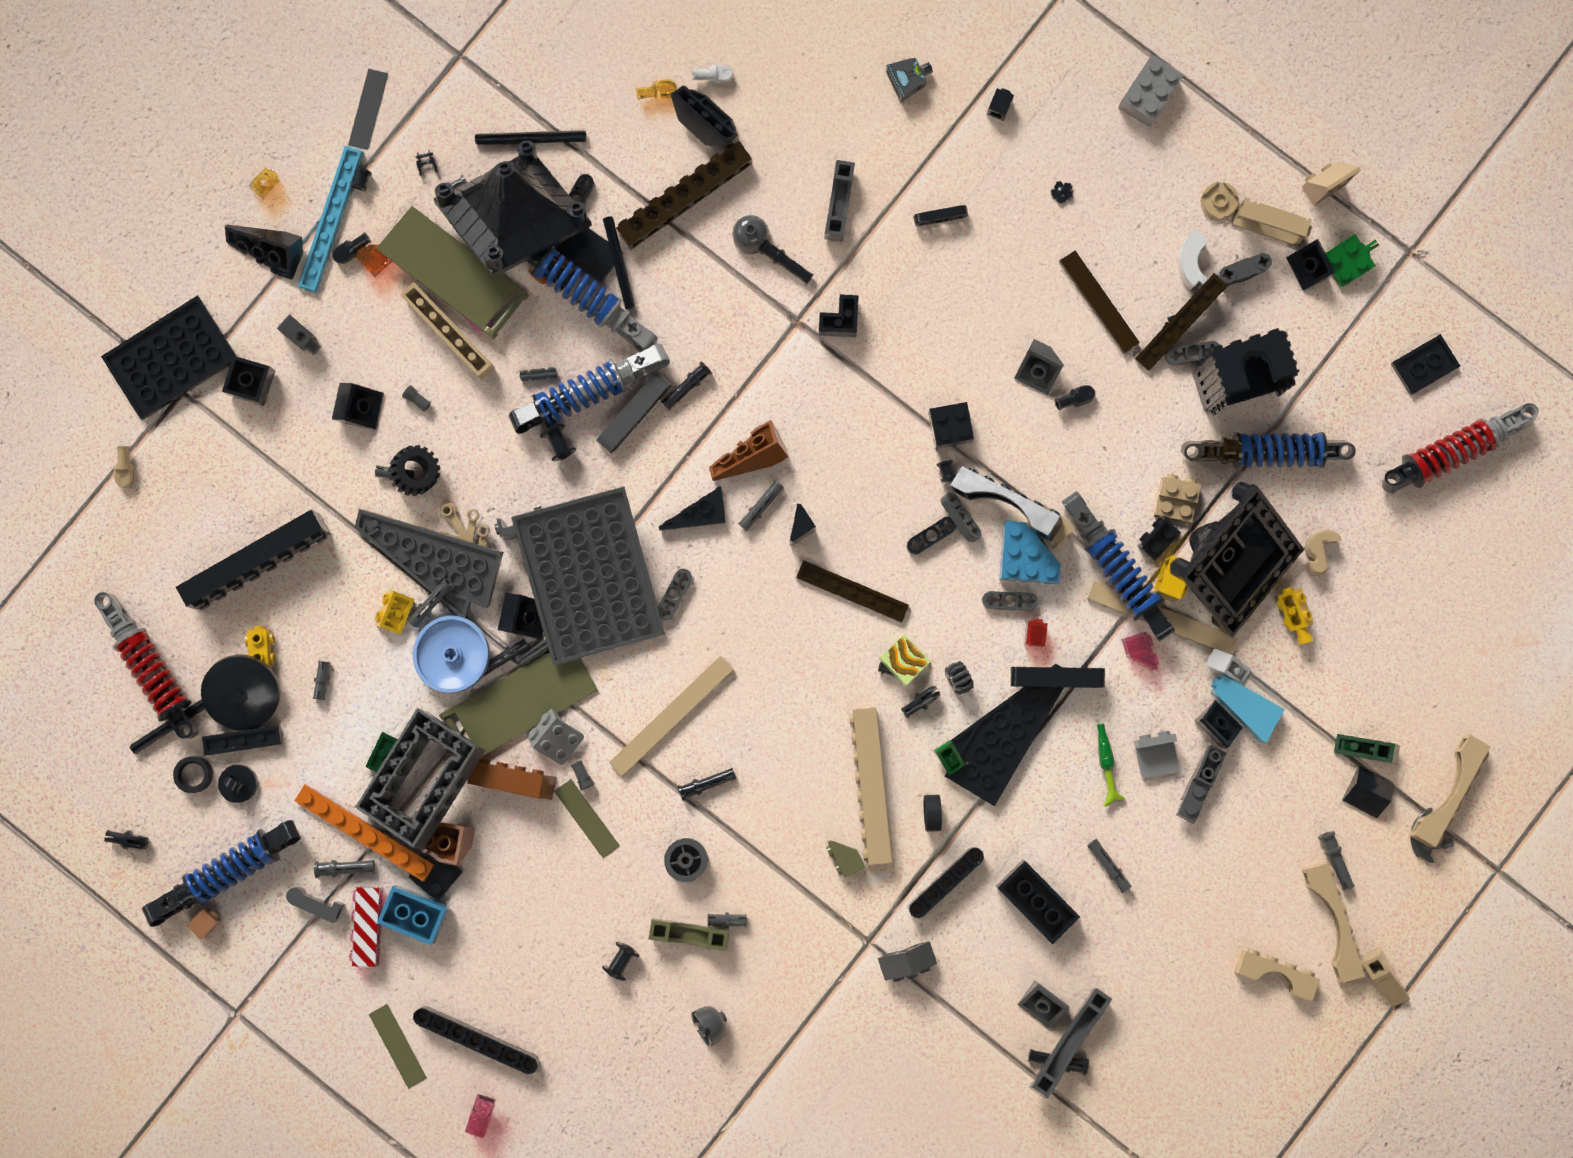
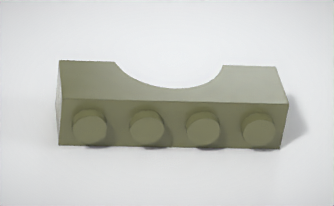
(689, 933)

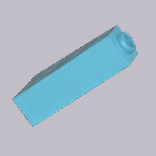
(1249, 708)

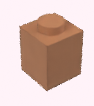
(204, 922)

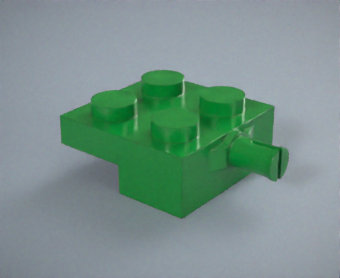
(1351, 259)

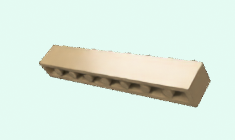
(871, 786)

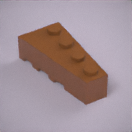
(513, 780)

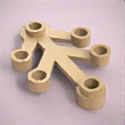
(468, 534)

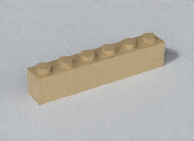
(447, 331)

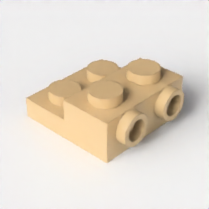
(1177, 498)

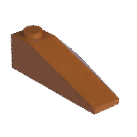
(757, 452)

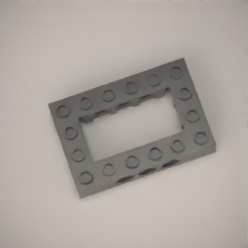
(398, 764)

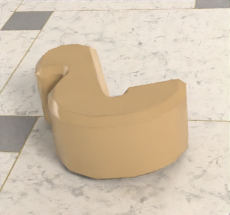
(1315, 550)

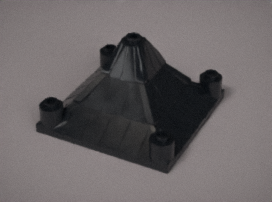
(512, 211)
(1238, 558)

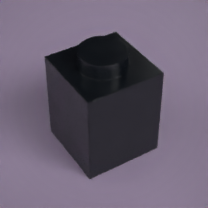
(1000, 104)

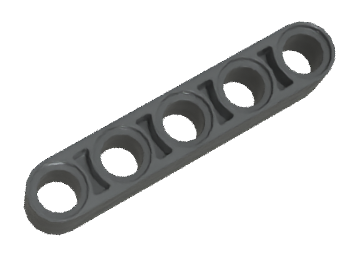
(634, 412)

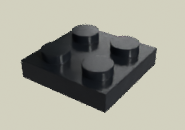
(439, 879)

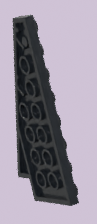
(1000, 740)

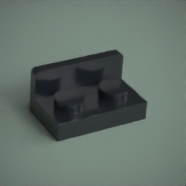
(1159, 538)

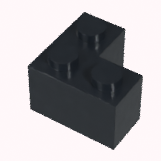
(841, 323)

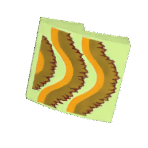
(904, 659)

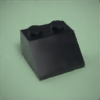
(357, 405)
(520, 616)

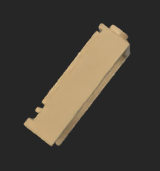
(1272, 222)

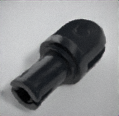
(348, 249)
(1077, 397)
(919, 702)
(125, 839)

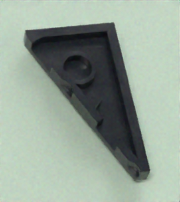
(704, 512)

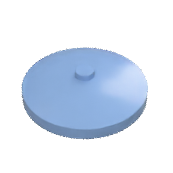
(451, 654)

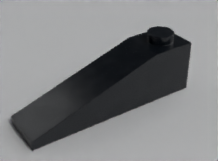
(273, 248)

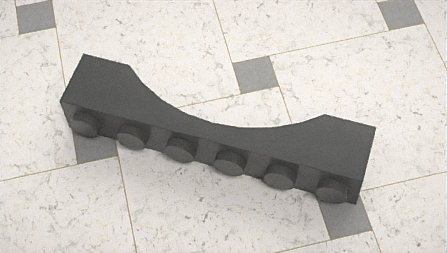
(1069, 1043)

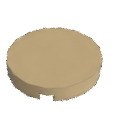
(1219, 200)

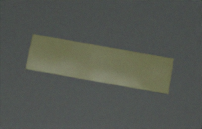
(586, 818)
(397, 1046)

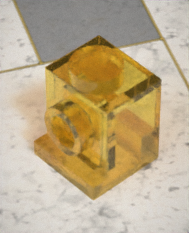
(268, 175)

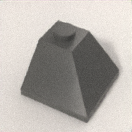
(1039, 367)

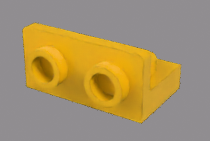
(394, 611)

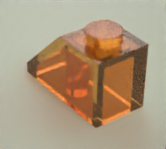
(372, 259)

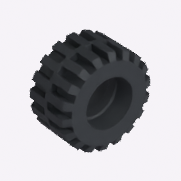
(427, 463)

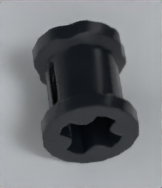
(361, 179)
(946, 470)

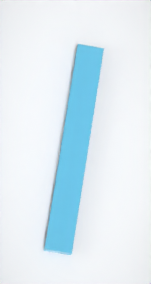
(330, 219)

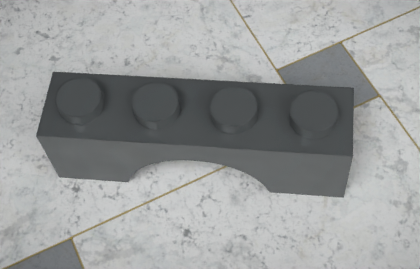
(839, 200)

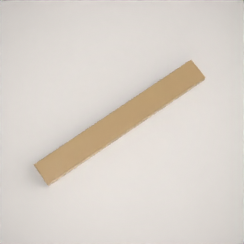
(1184, 626)
(671, 716)

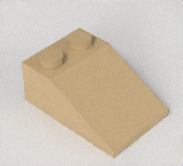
(1329, 181)

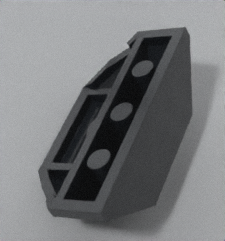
(703, 117)

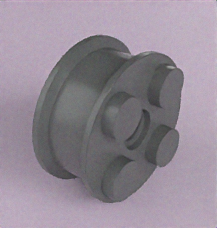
(685, 871)

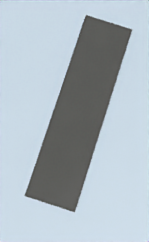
(368, 108)

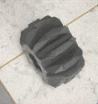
(959, 678)

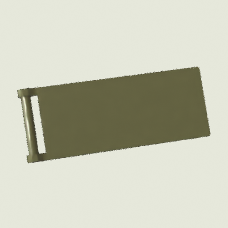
(450, 271)
(520, 701)

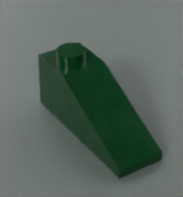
(1367, 749)

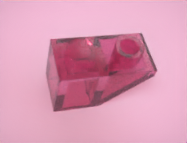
(1139, 650)
(481, 1116)

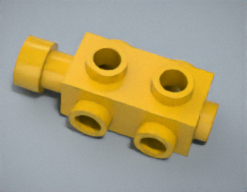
(1296, 613)
(263, 646)

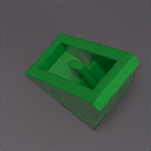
(949, 757)

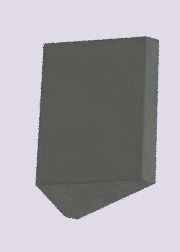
(1042, 1004)

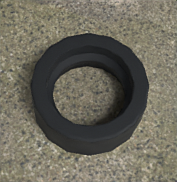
(208, 774)
(932, 813)

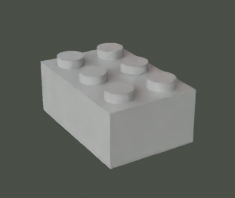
(1150, 90)

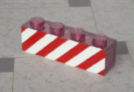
(366, 930)

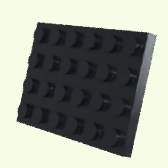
(169, 357)

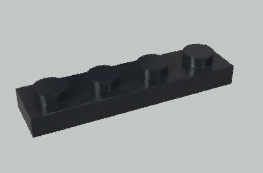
(242, 740)

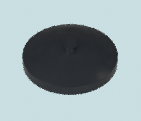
(240, 692)

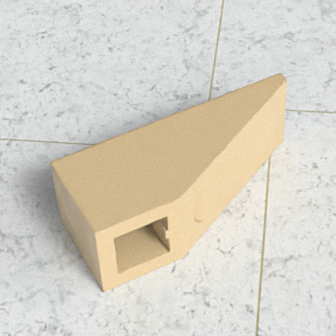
(1385, 977)

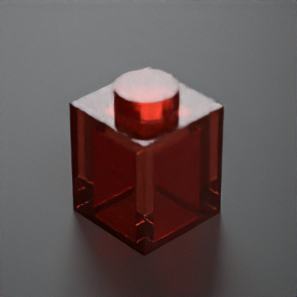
(1035, 633)

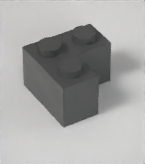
(907, 962)

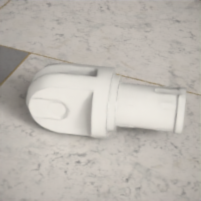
(715, 74)

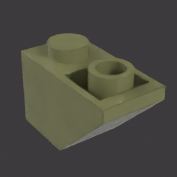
(847, 858)

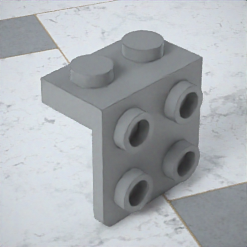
(555, 737)
(1157, 754)

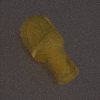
(659, 90)

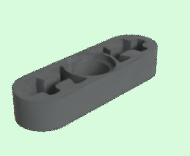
(1178, 350)
(954, 508)
(682, 592)
(995, 595)

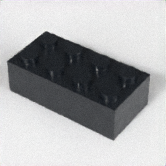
(1037, 901)

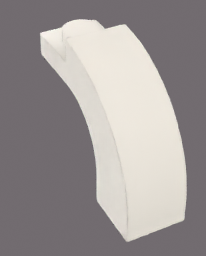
(1188, 257)

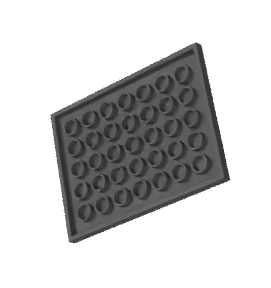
(588, 575)

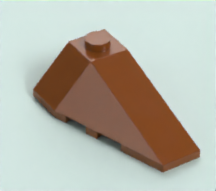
(450, 843)

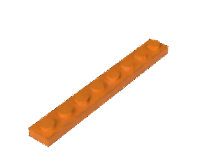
(364, 832)

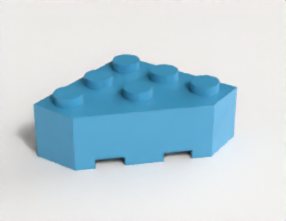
(1026, 557)

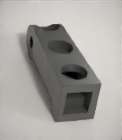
(298, 897)

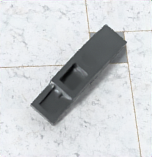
(1200, 783)

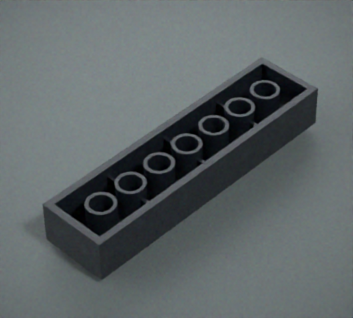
(253, 560)

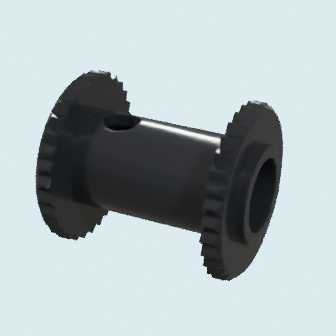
(558, 442)
(620, 961)

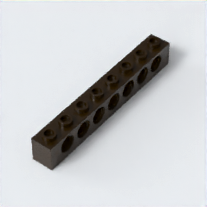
(680, 205)

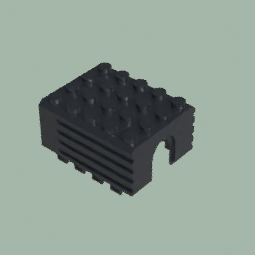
(1245, 370)

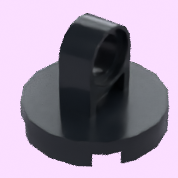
(237, 783)

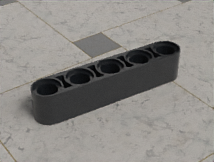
(1057, 677)
(955, 880)

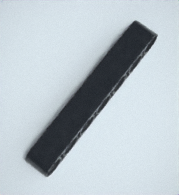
(466, 1040)

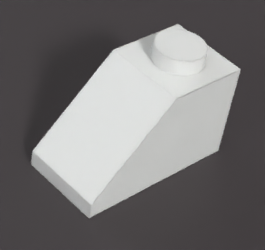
(1228, 665)

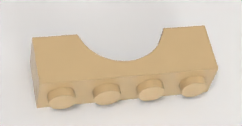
(1254, 966)

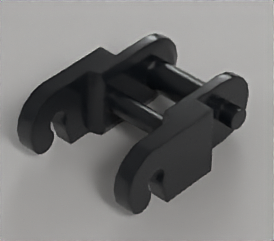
(432, 160)

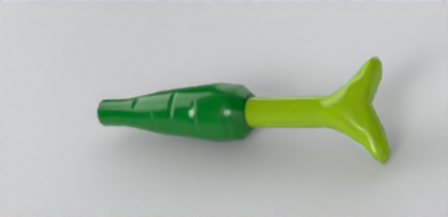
(1107, 763)

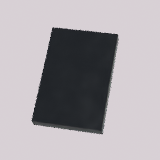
(589, 253)
(1425, 364)

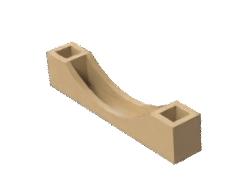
(1468, 756)
(1345, 960)

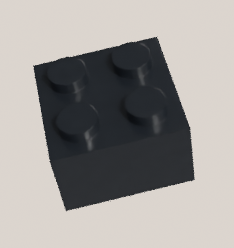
(248, 380)
(951, 425)

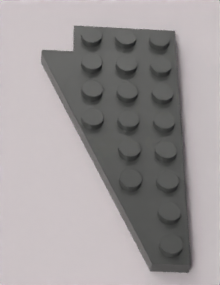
(436, 556)

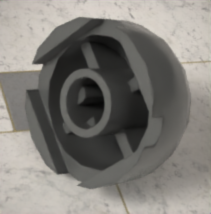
(750, 234)
(710, 1024)

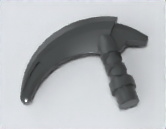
(1423, 850)

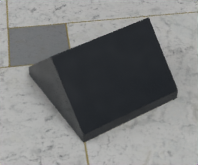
(1311, 265)
(802, 525)
(1219, 725)
(1369, 792)

